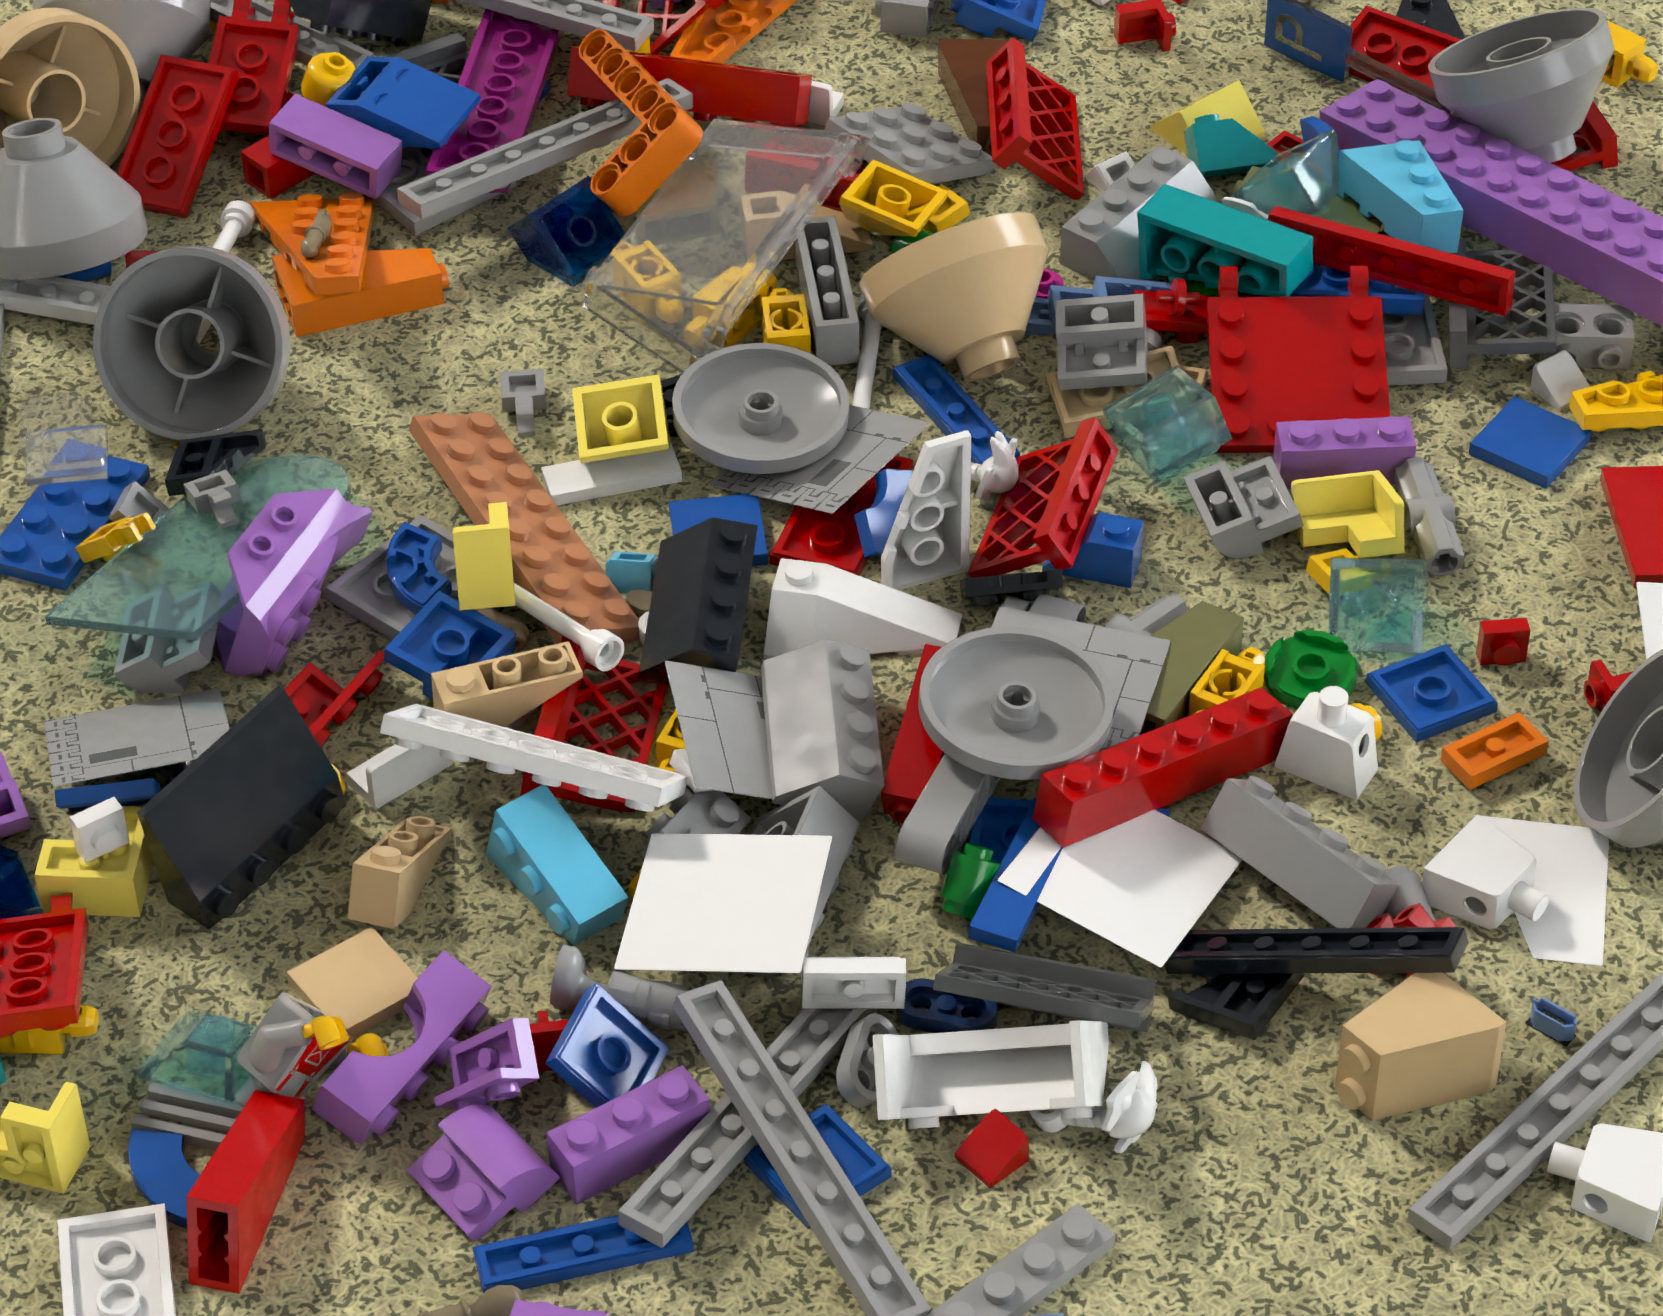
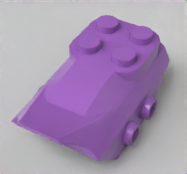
(281, 574)

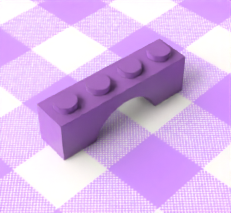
(367, 1088)

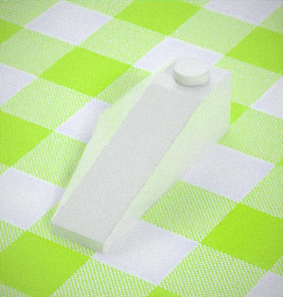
(934, 517)
(829, 603)

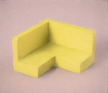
(1353, 510)
(485, 562)
(104, 886)
(44, 1145)

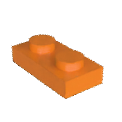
(1494, 751)

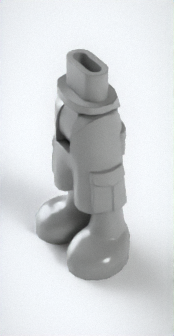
(643, 998)

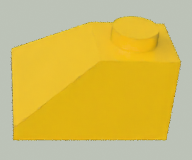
(890, 201)

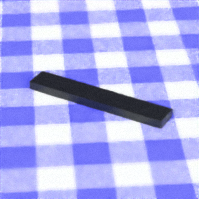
(1319, 951)

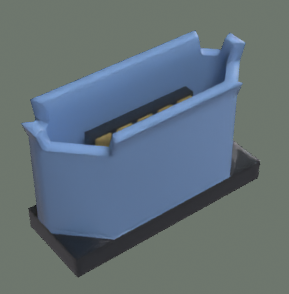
(1552, 1021)

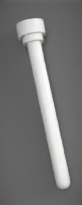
(236, 222)
(867, 357)
(598, 646)

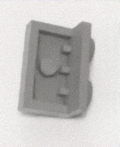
(701, 814)

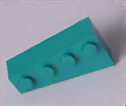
(1195, 236)

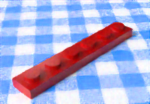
(1404, 262)

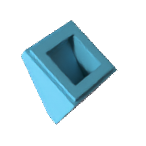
(631, 570)

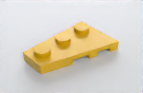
(1620, 404)

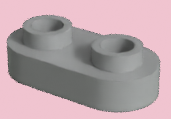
(856, 1066)

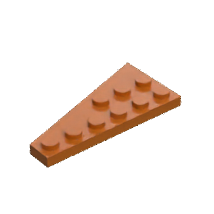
(727, 29)
(341, 256)

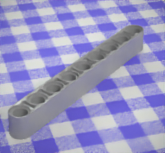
(958, 793)

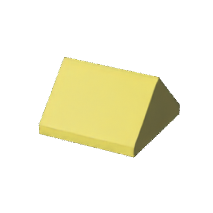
(1226, 102)
(620, 418)

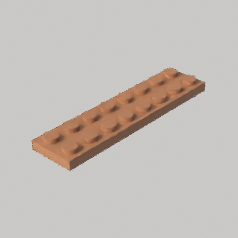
(545, 549)

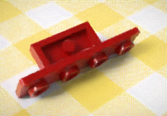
(324, 701)

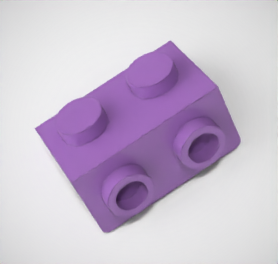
(491, 1065)

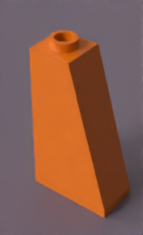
(391, 285)

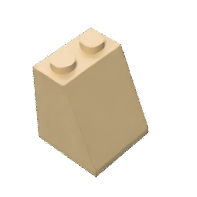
(1418, 1048)

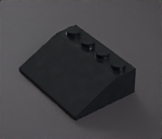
(240, 810)

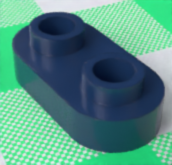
(945, 1010)

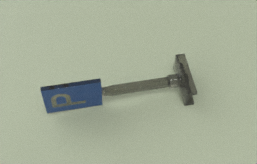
(1326, 48)

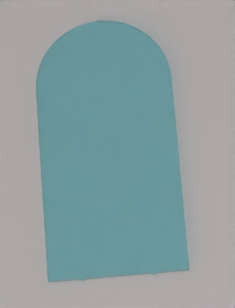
(180, 571)

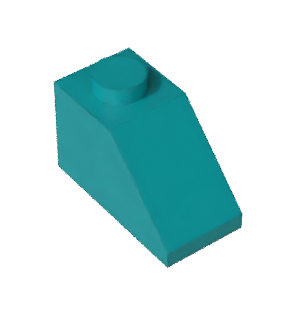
(1224, 147)

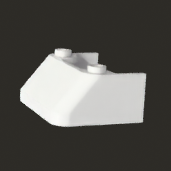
(991, 1070)

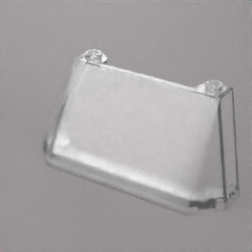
(717, 234)

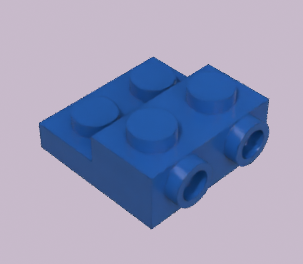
(1015, 16)
(446, 639)

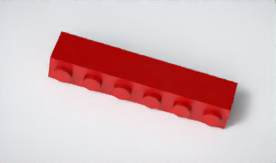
(717, 88)
(1160, 767)

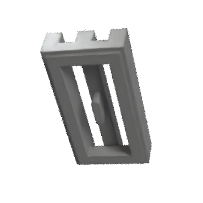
(188, 1109)

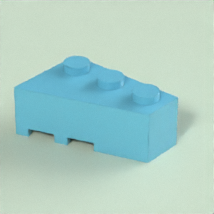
(1403, 192)
(554, 865)

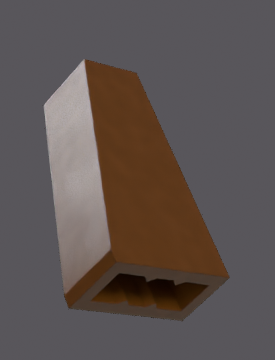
(965, 81)

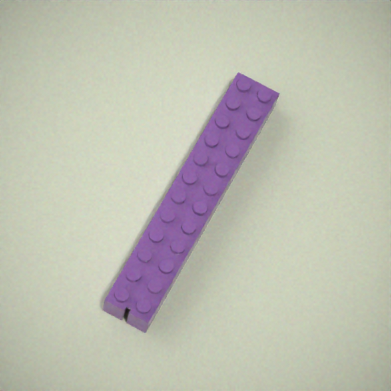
(1520, 197)

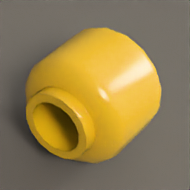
(325, 76)

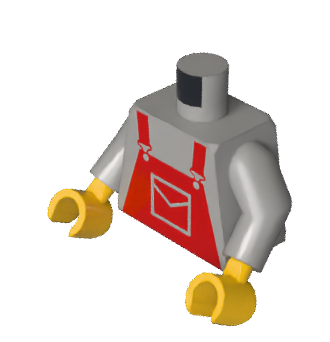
(296, 1047)

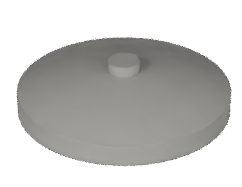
(760, 408)
(1015, 702)

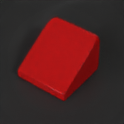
(994, 1149)

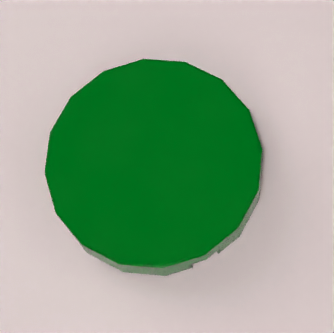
(1308, 665)

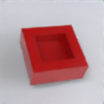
(1503, 641)

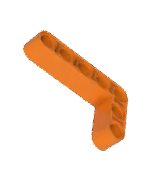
(659, 141)

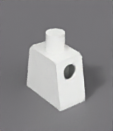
(1330, 743)
(1483, 877)
(1616, 1177)

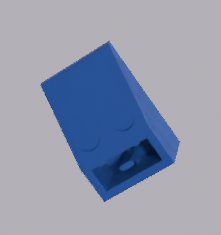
(404, 101)

